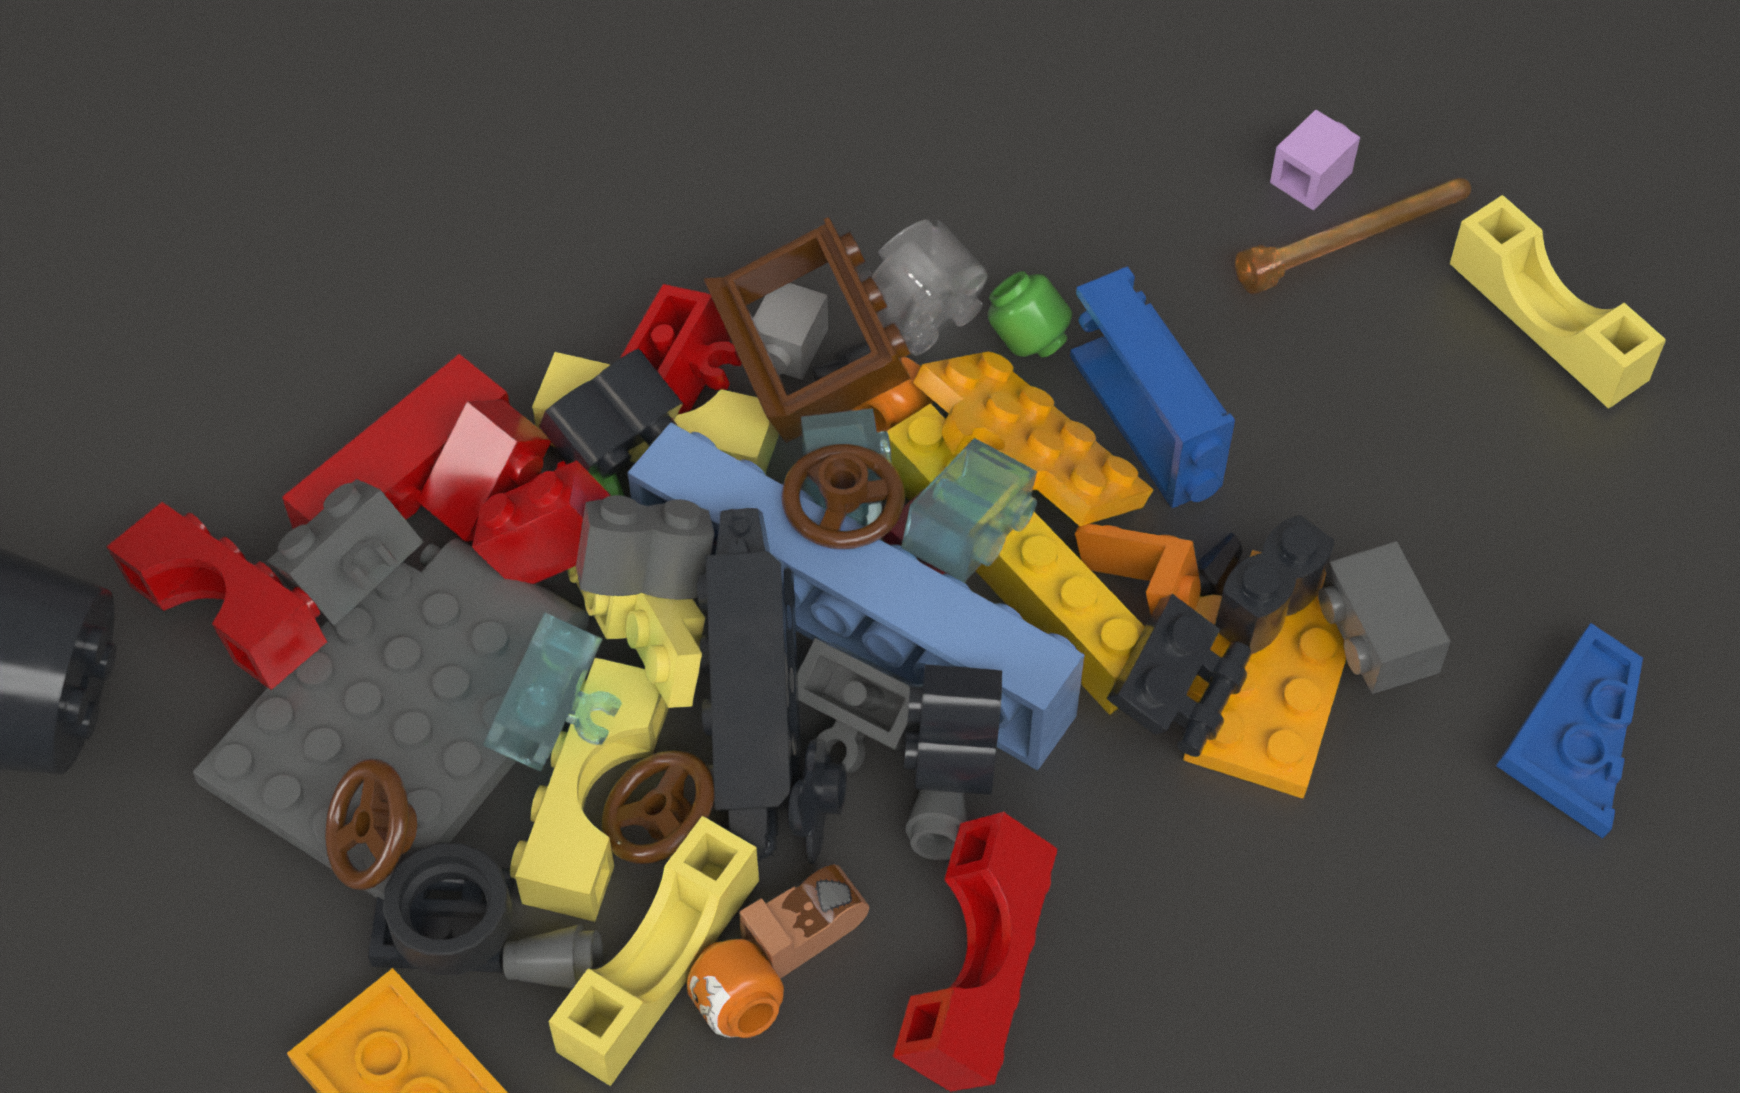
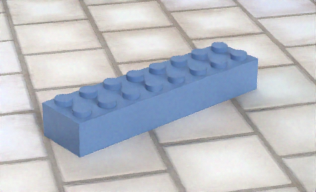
(881, 596)

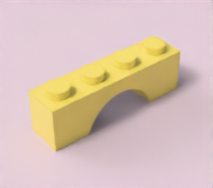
(1508, 263)
(729, 419)
(566, 856)
(623, 1000)

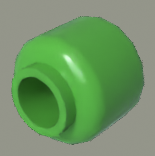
(1029, 315)

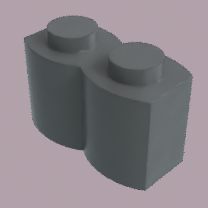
(643, 548)

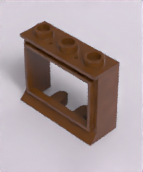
(840, 389)

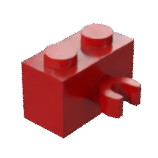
(685, 342)
(485, 455)
(537, 525)

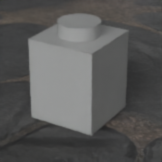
(792, 327)

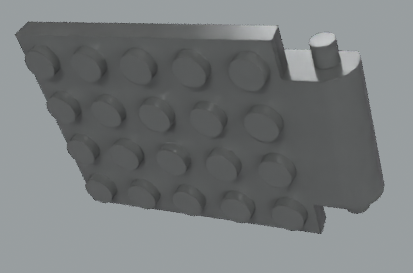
(399, 682)

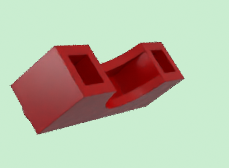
(260, 621)
(1001, 885)

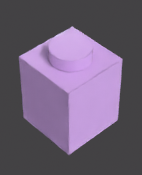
(1314, 159)

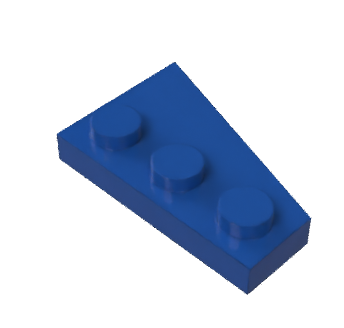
(1578, 730)

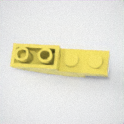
(662, 633)

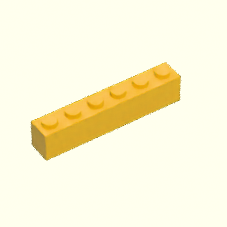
(1034, 568)

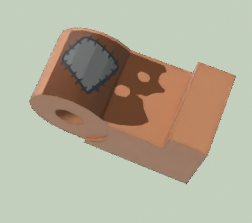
(804, 919)

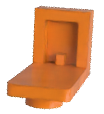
(1160, 559)

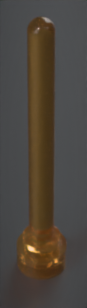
(1262, 266)

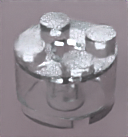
(927, 283)

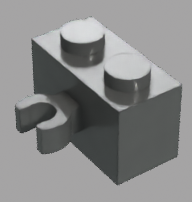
(345, 549)
(1383, 618)
(859, 697)

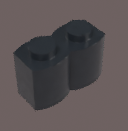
(612, 415)
(1274, 583)
(956, 730)

